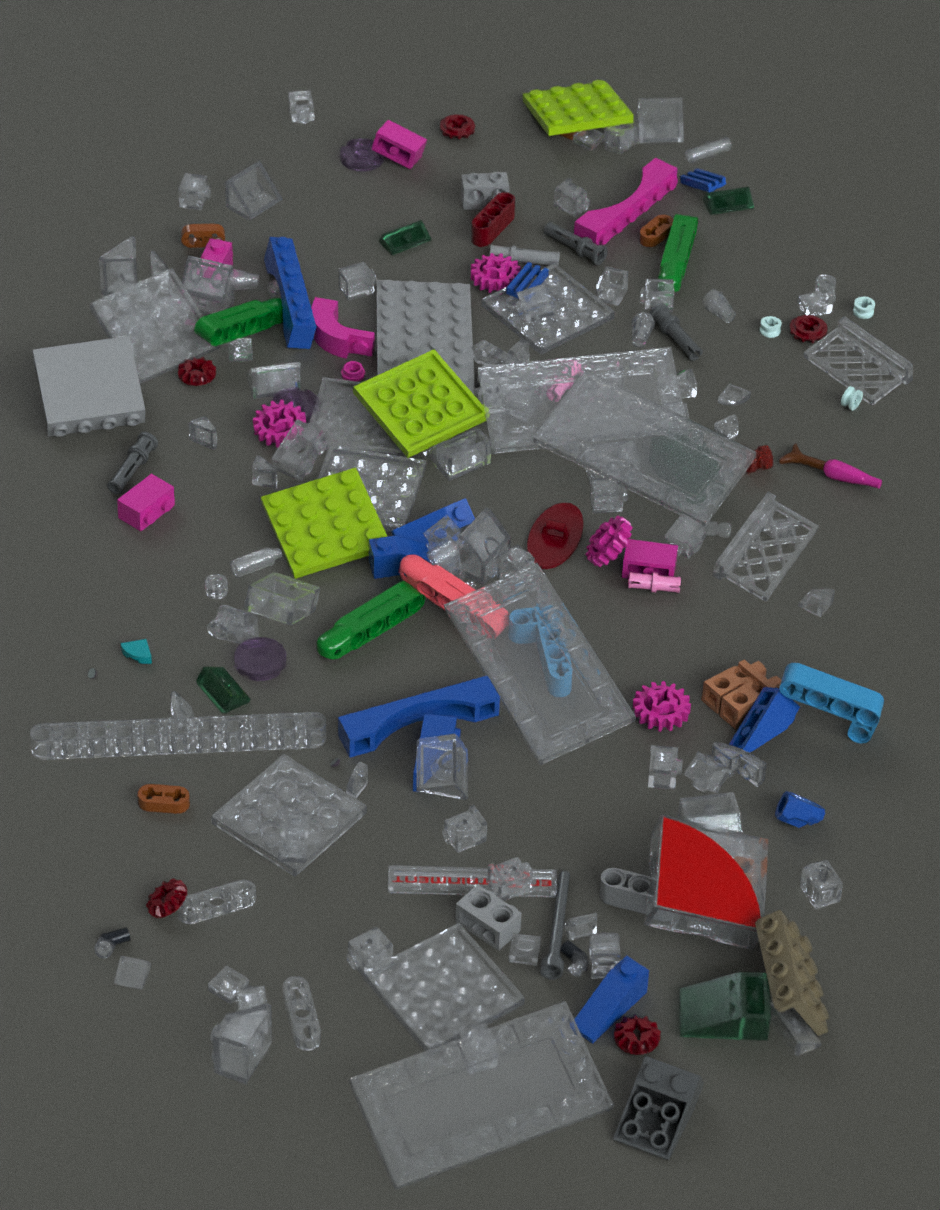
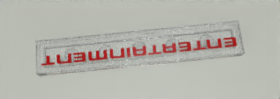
(459, 880)

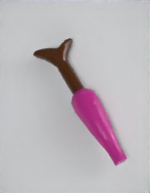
(832, 469)

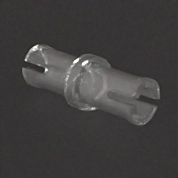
(708, 149)

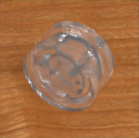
(830, 280)
(216, 586)

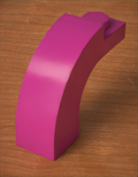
(335, 337)

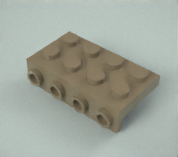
(791, 970)

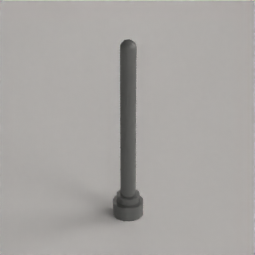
(552, 964)

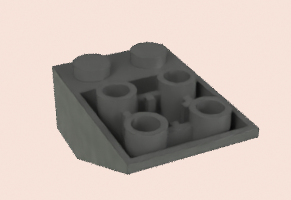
(658, 1108)

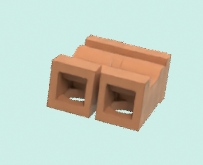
(736, 690)

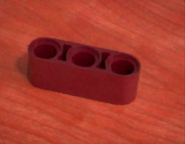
(493, 219)

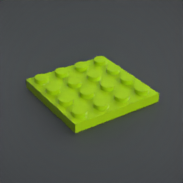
(577, 107)
(420, 403)
(323, 522)

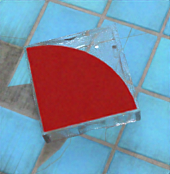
(706, 881)

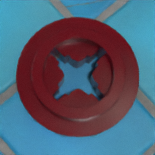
(457, 126)
(808, 322)
(196, 377)
(173, 895)
(628, 1041)

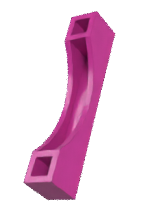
(605, 223)

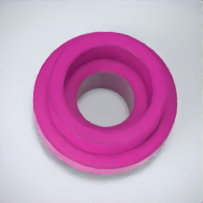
(353, 371)

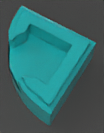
(137, 650)

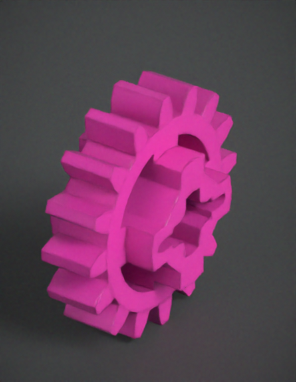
(494, 272)
(278, 421)
(608, 541)
(661, 706)

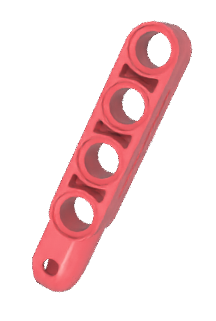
(432, 580)

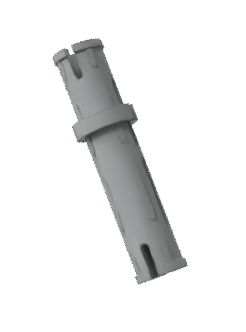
(527, 255)

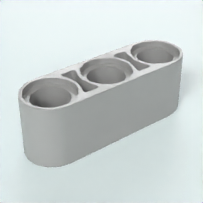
(624, 889)

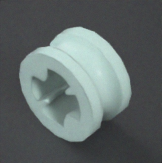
(864, 307)
(770, 326)
(851, 398)

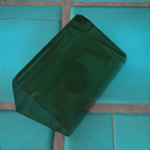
(728, 200)
(405, 238)
(222, 689)

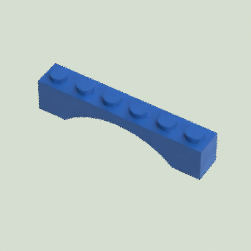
(298, 317)
(468, 701)

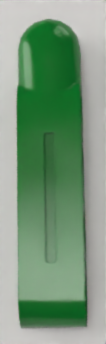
(678, 249)
(239, 321)
(370, 620)

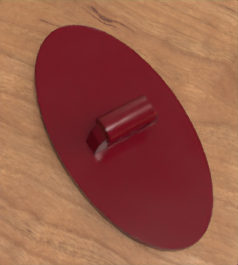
(555, 535)

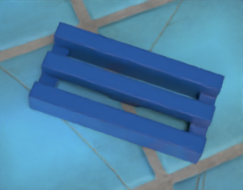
(703, 180)
(524, 278)

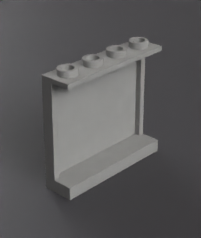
(89, 386)

